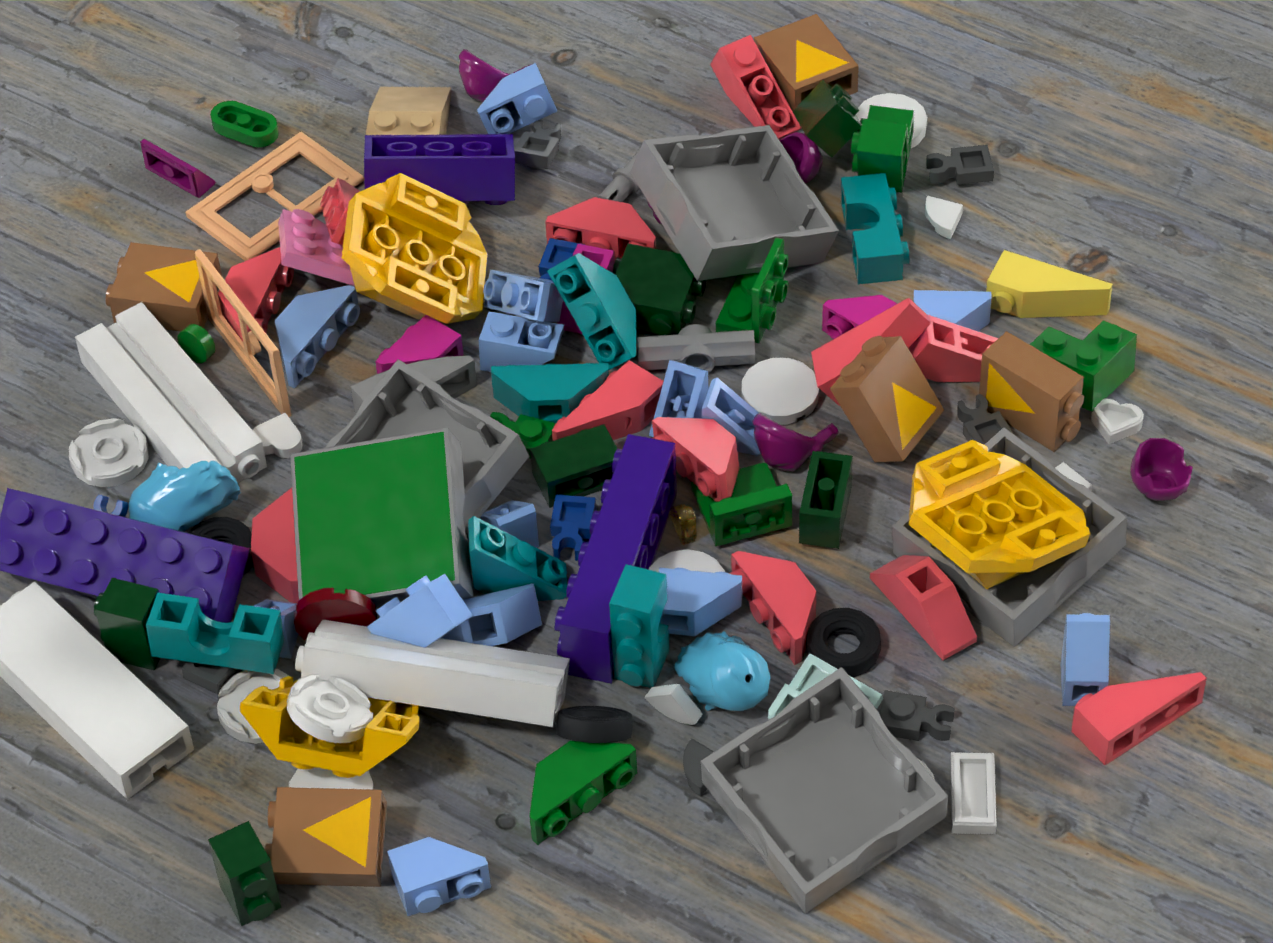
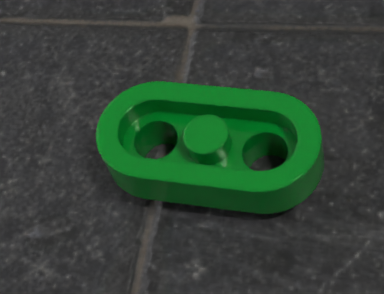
(244, 124)

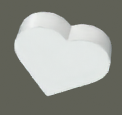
(1116, 420)
(279, 436)

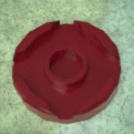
(331, 606)

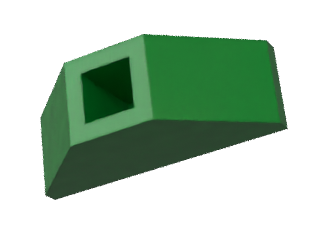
(576, 782)

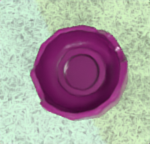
(1160, 469)

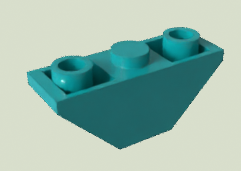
(598, 308)
(547, 389)
(507, 563)

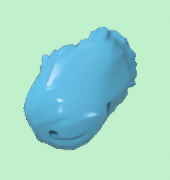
(183, 495)
(718, 669)

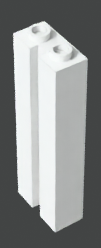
(168, 395)
(440, 676)
(87, 693)

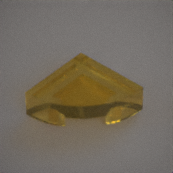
(684, 523)

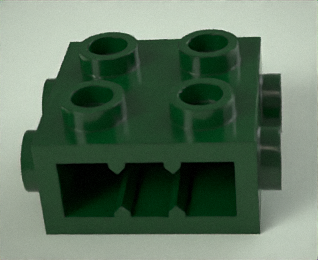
(659, 288)

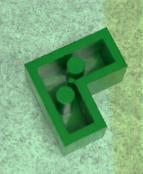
(884, 144)
(1102, 358)

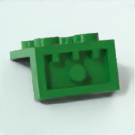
(756, 295)
(752, 510)

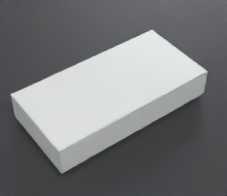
(973, 793)

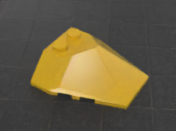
(387, 732)

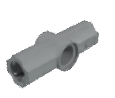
(698, 348)

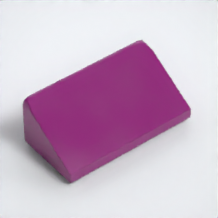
(175, 170)

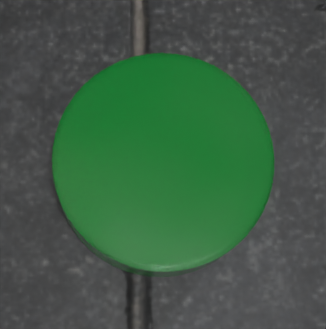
(196, 343)

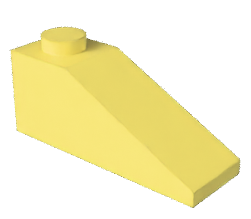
(1044, 290)

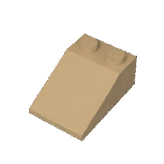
(410, 111)

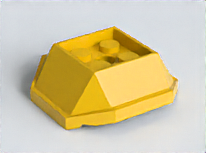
(415, 250)
(992, 513)

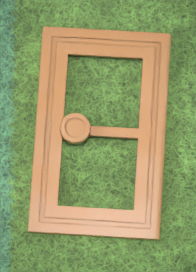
(260, 179)
(250, 345)

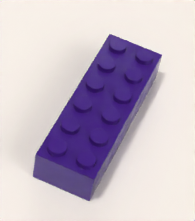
(621, 534)
(89, 547)

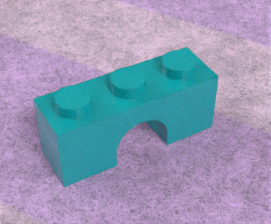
(878, 249)
(184, 633)
(637, 635)

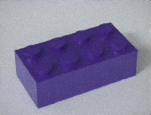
(457, 164)

